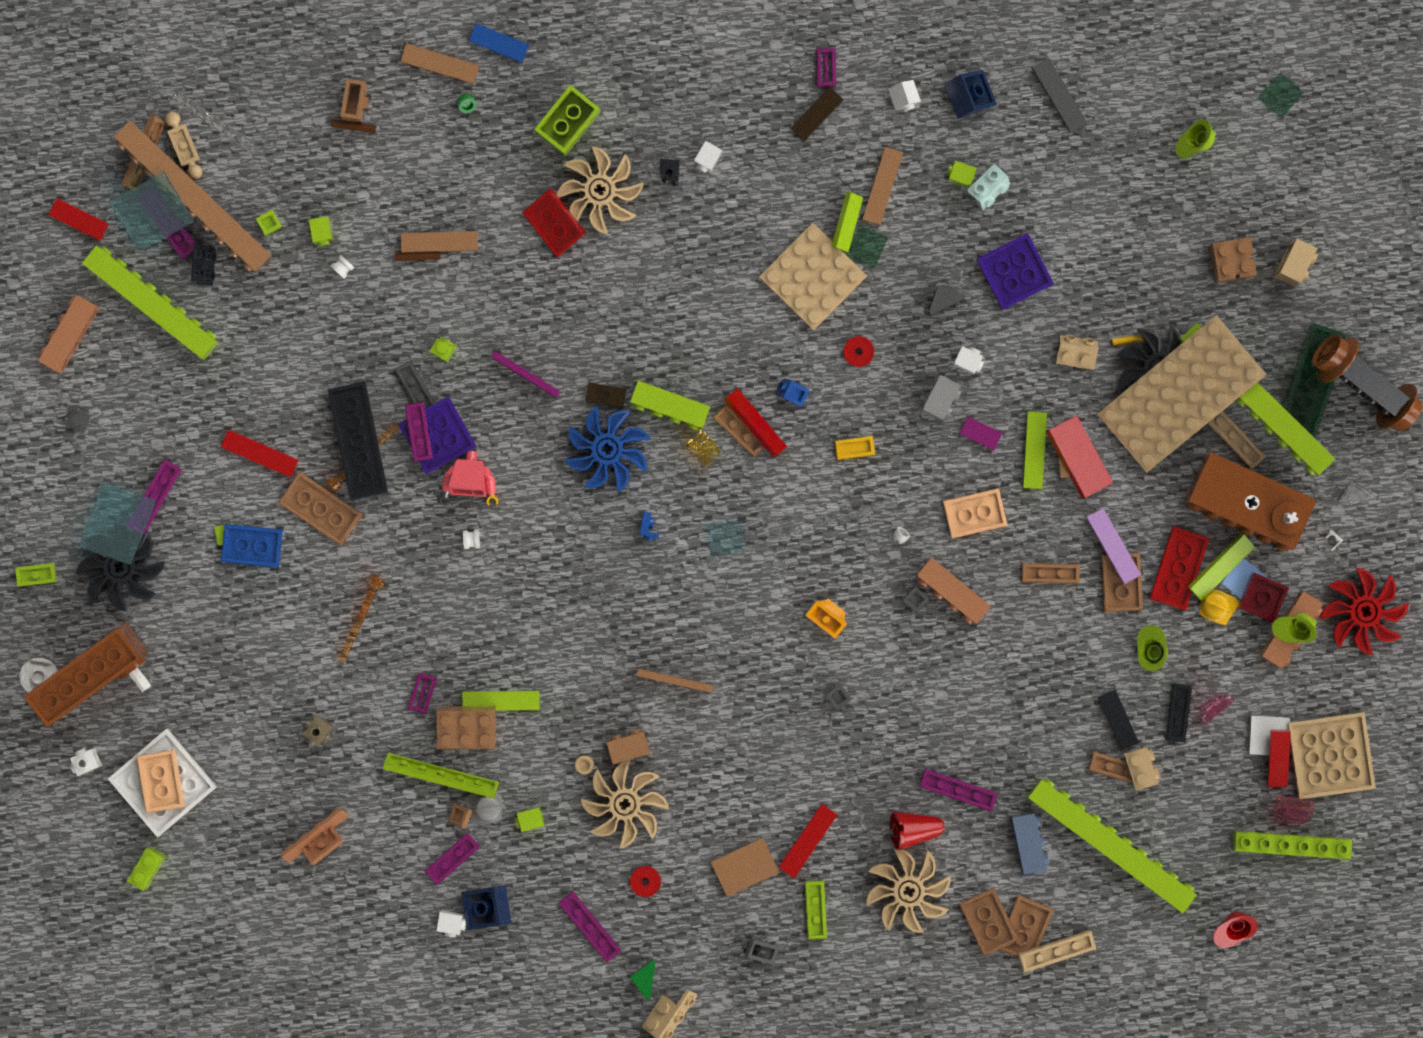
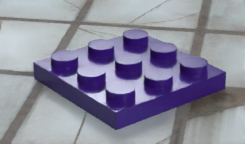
(1015, 271)
(446, 432)

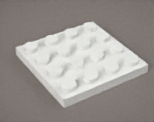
(194, 782)

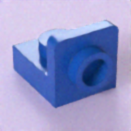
(792, 392)
(647, 522)

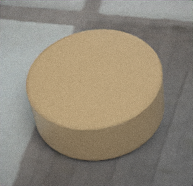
(584, 765)

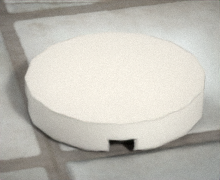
(37, 667)

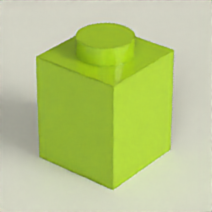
(961, 174)
(321, 231)
(529, 819)

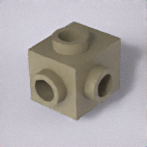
(324, 728)

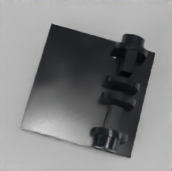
(203, 264)

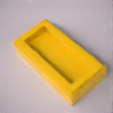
(854, 448)

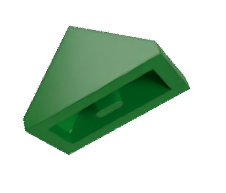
(644, 978)

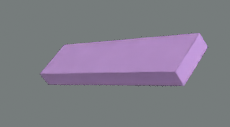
(1113, 546)

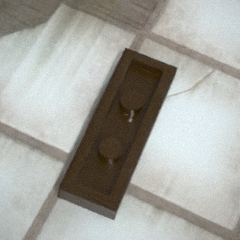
(817, 114)

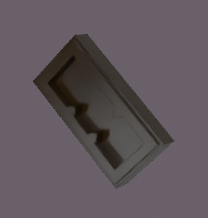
(606, 395)

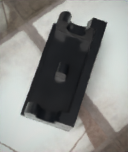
(669, 168)

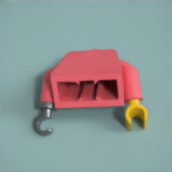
(469, 479)

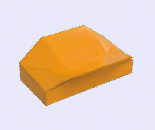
(828, 617)

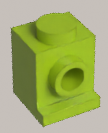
(443, 349)

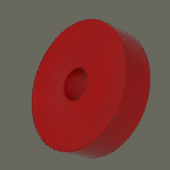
(858, 360)
(636, 881)

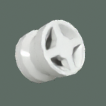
(342, 266)
(471, 539)

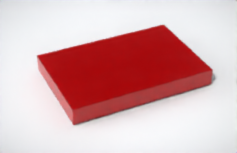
(554, 222)

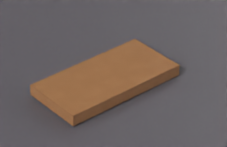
(320, 508)

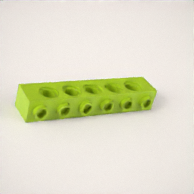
(1291, 844)

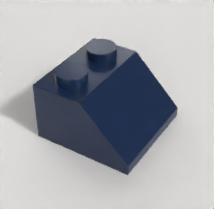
(970, 93)
(486, 907)

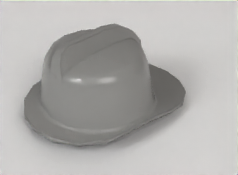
(484, 808)

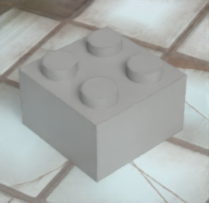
(940, 398)

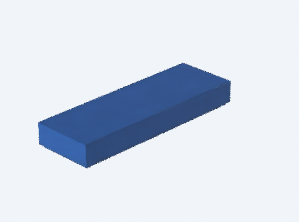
(499, 43)

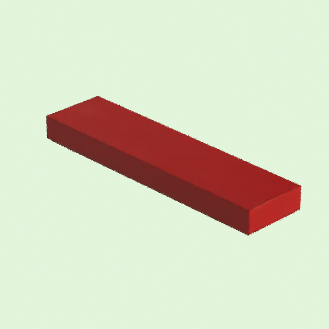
(755, 423)
(259, 453)
(807, 841)

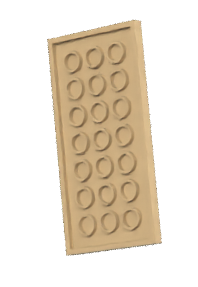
(1182, 393)

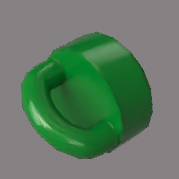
(466, 103)

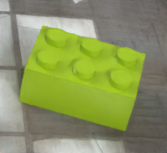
(567, 120)

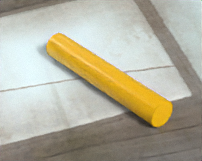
(1127, 340)

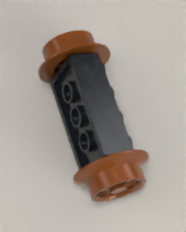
(1338, 359)

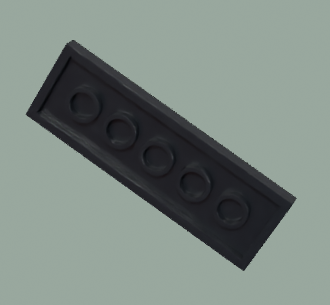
(358, 441)

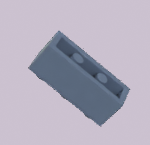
(1029, 843)

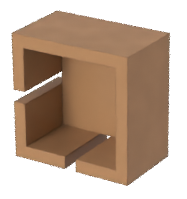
(1232, 259)

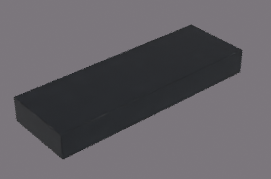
(1178, 712)
(1118, 719)

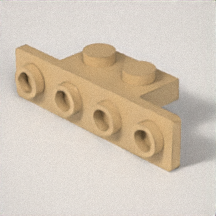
(667, 1015)

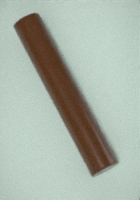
(353, 126)
(417, 256)

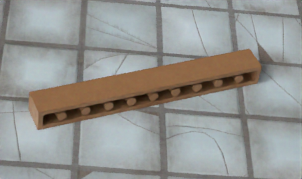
(193, 197)

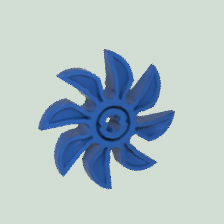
(610, 438)

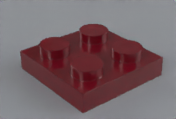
(1263, 597)

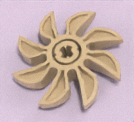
(601, 179)
(622, 793)
(903, 899)

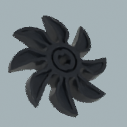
(1148, 362)
(127, 576)

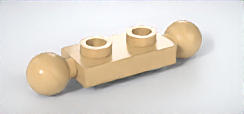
(183, 145)

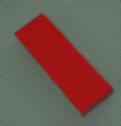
(78, 219)
(1278, 758)

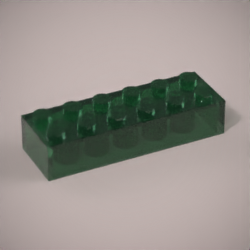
(1306, 394)

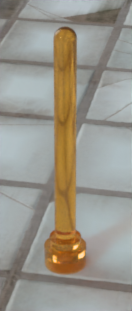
(336, 481)
(375, 584)

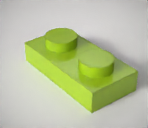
(36, 574)

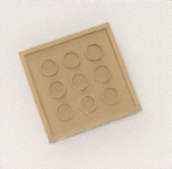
(813, 276)
(1331, 755)

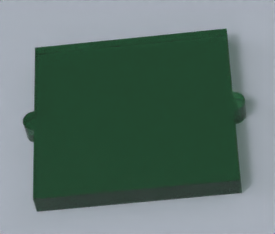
(1280, 95)
(867, 246)

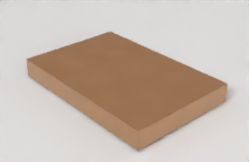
(1115, 594)
(744, 867)
(988, 922)
(1029, 923)

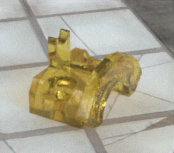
(703, 447)

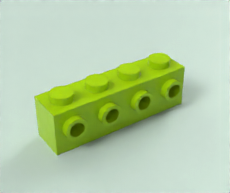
(670, 405)

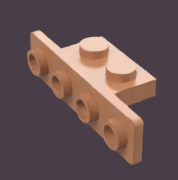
(318, 841)

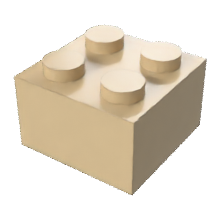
(1296, 262)

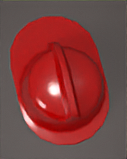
(1234, 930)

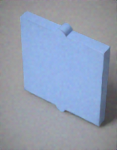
(1239, 577)

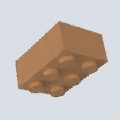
(466, 727)

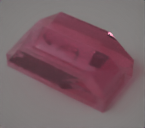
(1213, 707)
(1293, 809)

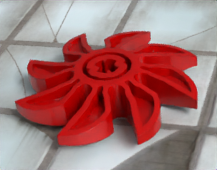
(1374, 610)

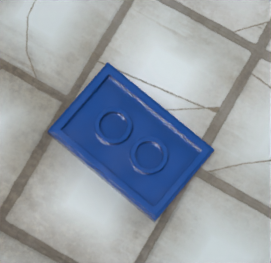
(251, 545)

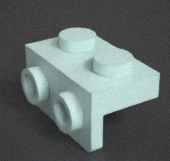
(989, 186)

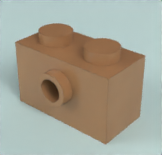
(354, 100)

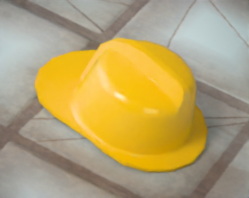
(1218, 607)

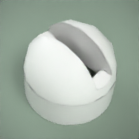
(897, 535)

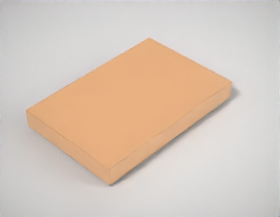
(975, 513)
(160, 781)

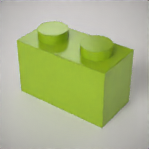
(146, 868)

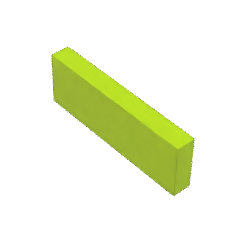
(847, 221)
(815, 909)

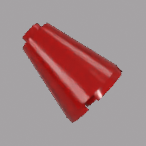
(913, 828)

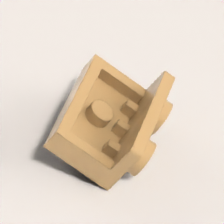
(1077, 352)
(1142, 768)

